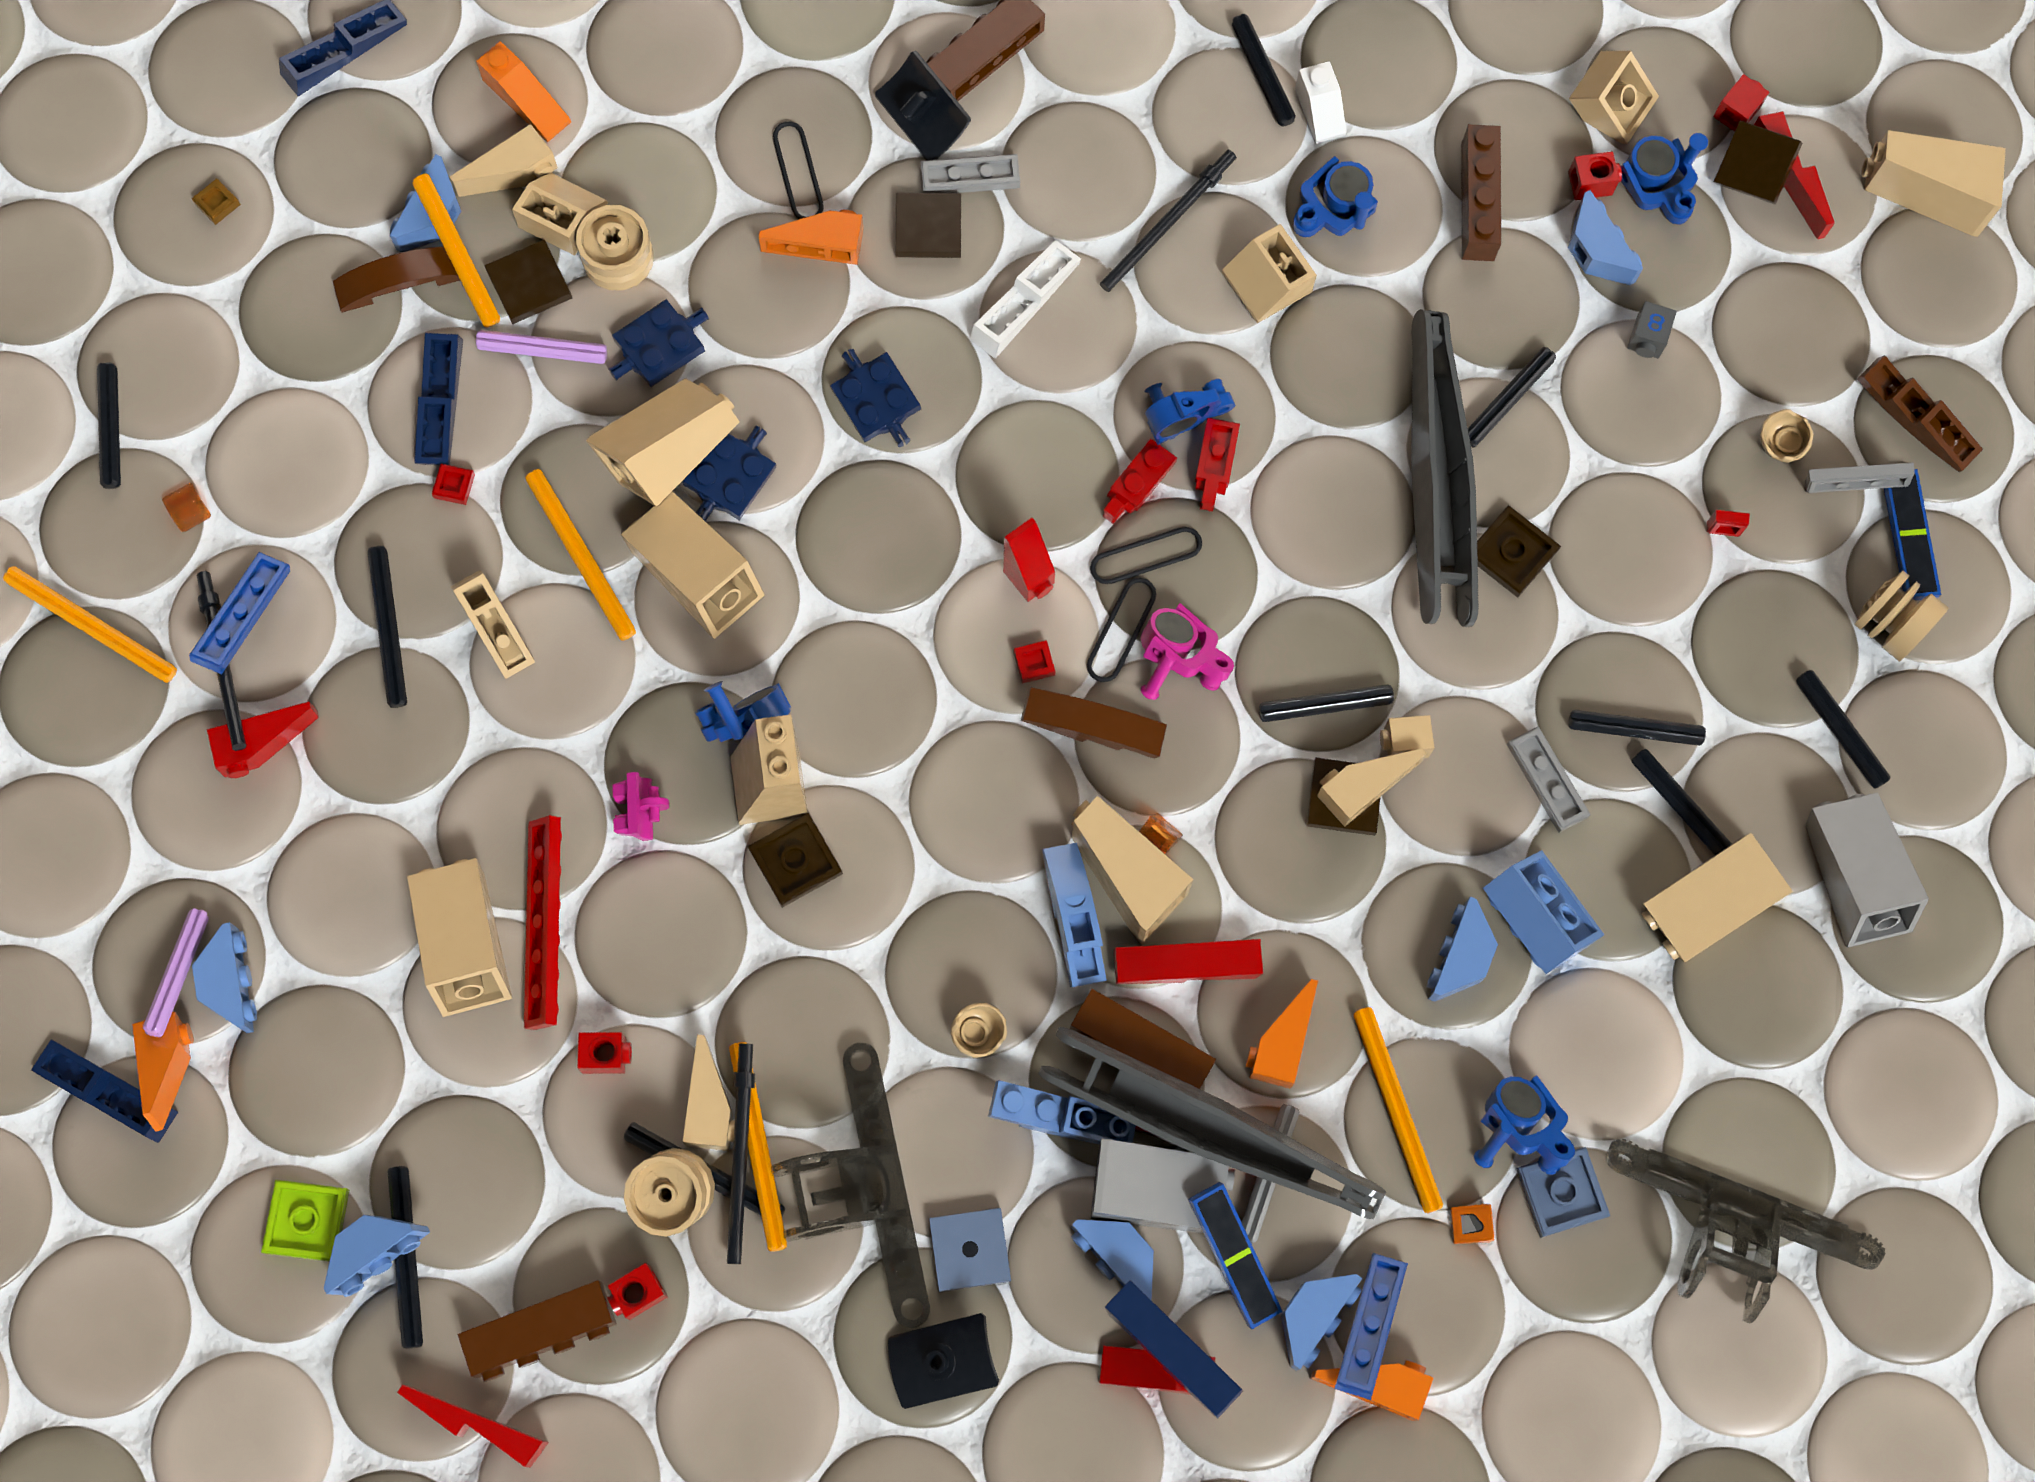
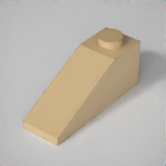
(507, 165)
(492, 624)
(1362, 783)
(708, 1114)

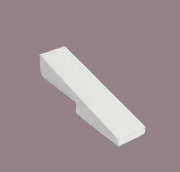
(1024, 299)

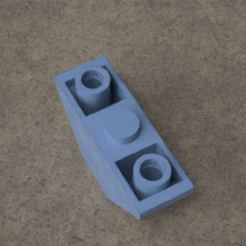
(414, 225)
(1601, 244)
(1465, 953)
(224, 980)
(1119, 1250)
(367, 1251)
(1314, 1314)

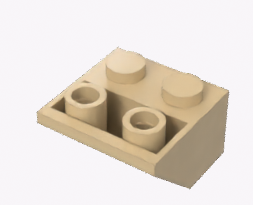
(554, 209)
(1270, 274)

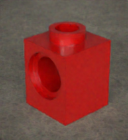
(1741, 102)
(1583, 180)
(591, 1042)
(652, 1295)

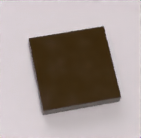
(1757, 162)
(928, 225)
(528, 281)
(1514, 551)
(1321, 817)
(795, 860)

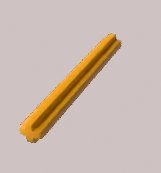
(456, 250)

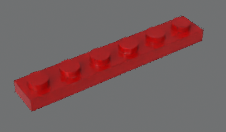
(542, 923)

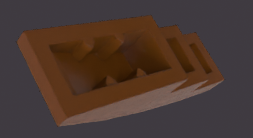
(1917, 413)
(1093, 722)

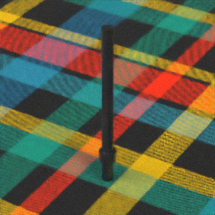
(1208, 178)
(209, 606)
(743, 1081)

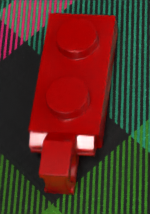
(1216, 460)
(1138, 480)

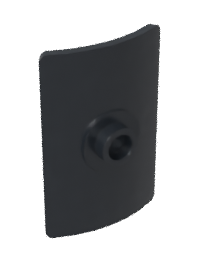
(923, 107)
(941, 1361)

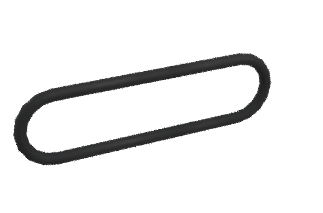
(784, 172)
(1149, 568)
(1134, 636)

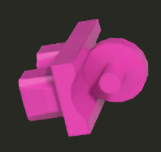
(642, 806)

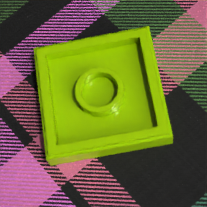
(304, 1220)

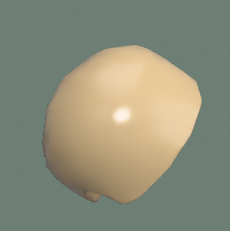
(1786, 436)
(978, 1030)

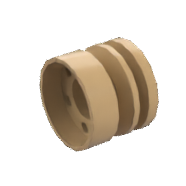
(1900, 615)

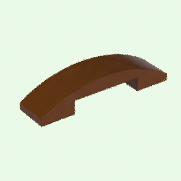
(393, 274)

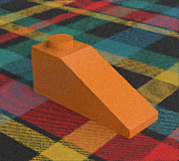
(522, 91)
(822, 236)
(1280, 1048)
(161, 1067)
(1397, 1387)

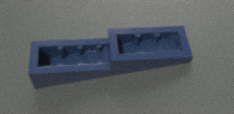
(350, 39)
(438, 398)
(97, 1088)
(1173, 1349)

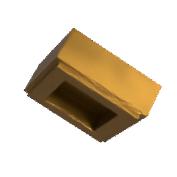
(216, 201)

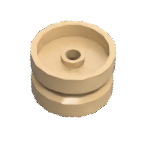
(615, 247)
(659, 1176)

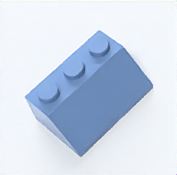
(1542, 911)

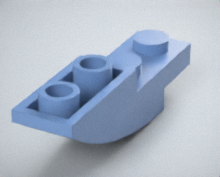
(1075, 914)
(1057, 1114)

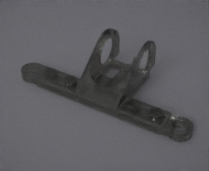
(870, 1187)
(1744, 1215)

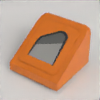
(1472, 1224)

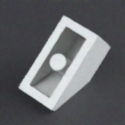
(1321, 102)

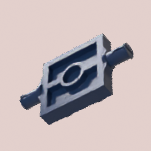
(658, 343)
(876, 397)
(731, 475)

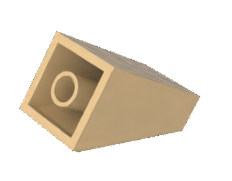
(1938, 178)
(664, 439)
(694, 564)
(768, 772)
(1129, 867)
(1715, 898)
(458, 937)

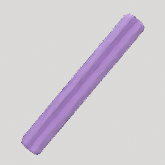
(541, 346)
(175, 973)

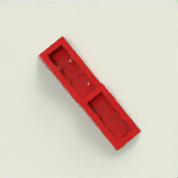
(1802, 183)
(1188, 962)
(457, 1420)

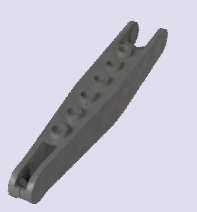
(1441, 473)
(1210, 1127)

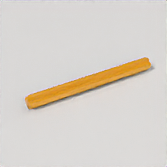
(580, 554)
(90, 624)
(1398, 1110)
(761, 1168)

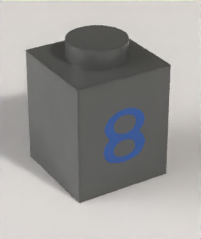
(1651, 330)

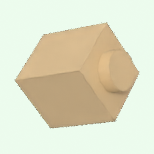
(1407, 734)

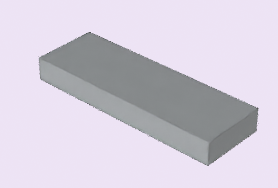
(971, 174)
(1859, 477)
(1548, 779)

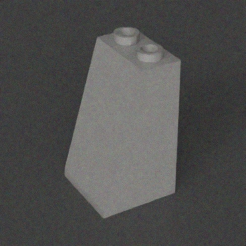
(1865, 869)
(1152, 1185)

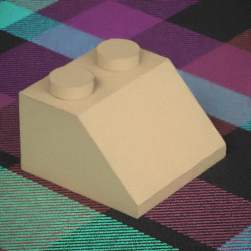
(1614, 95)

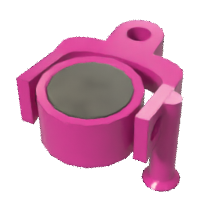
(1169, 641)

